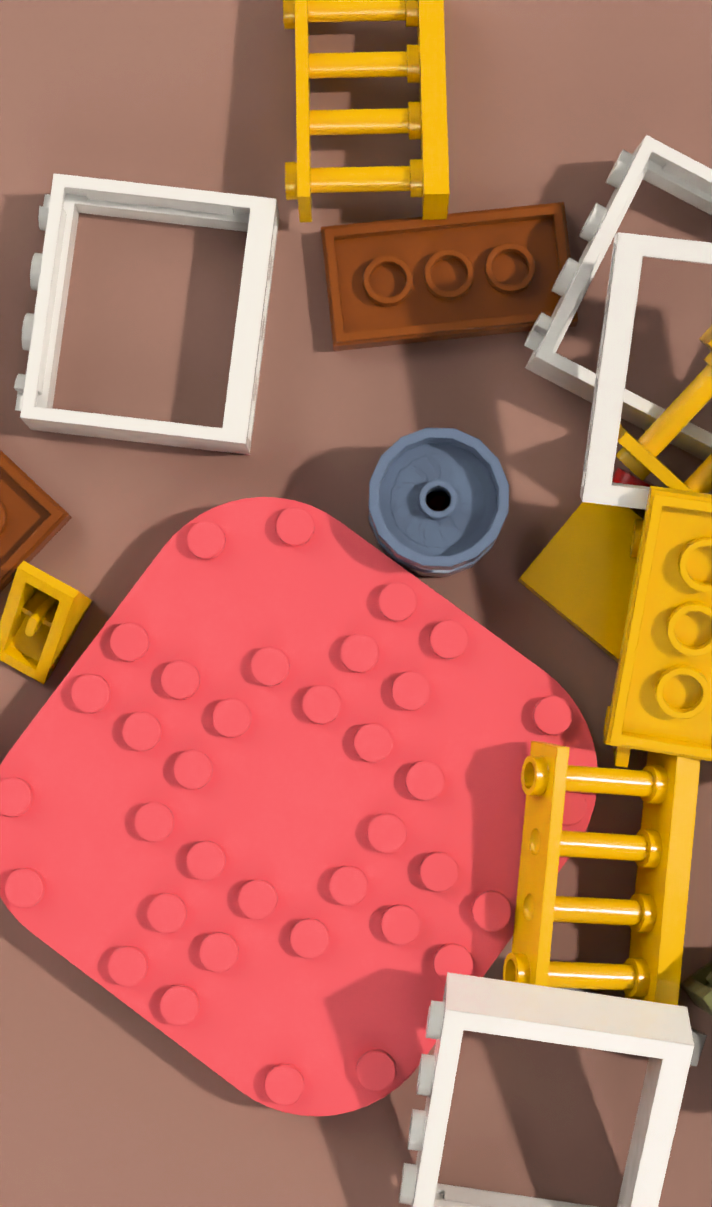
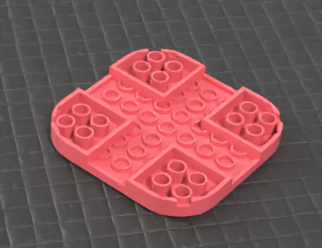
(282, 803)

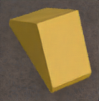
(39, 621)

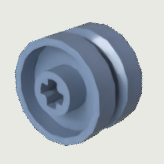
(443, 464)

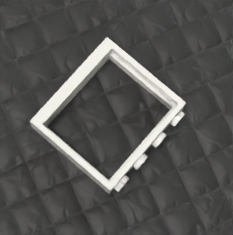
(669, 172)
(51, 280)
(614, 359)
(558, 1018)

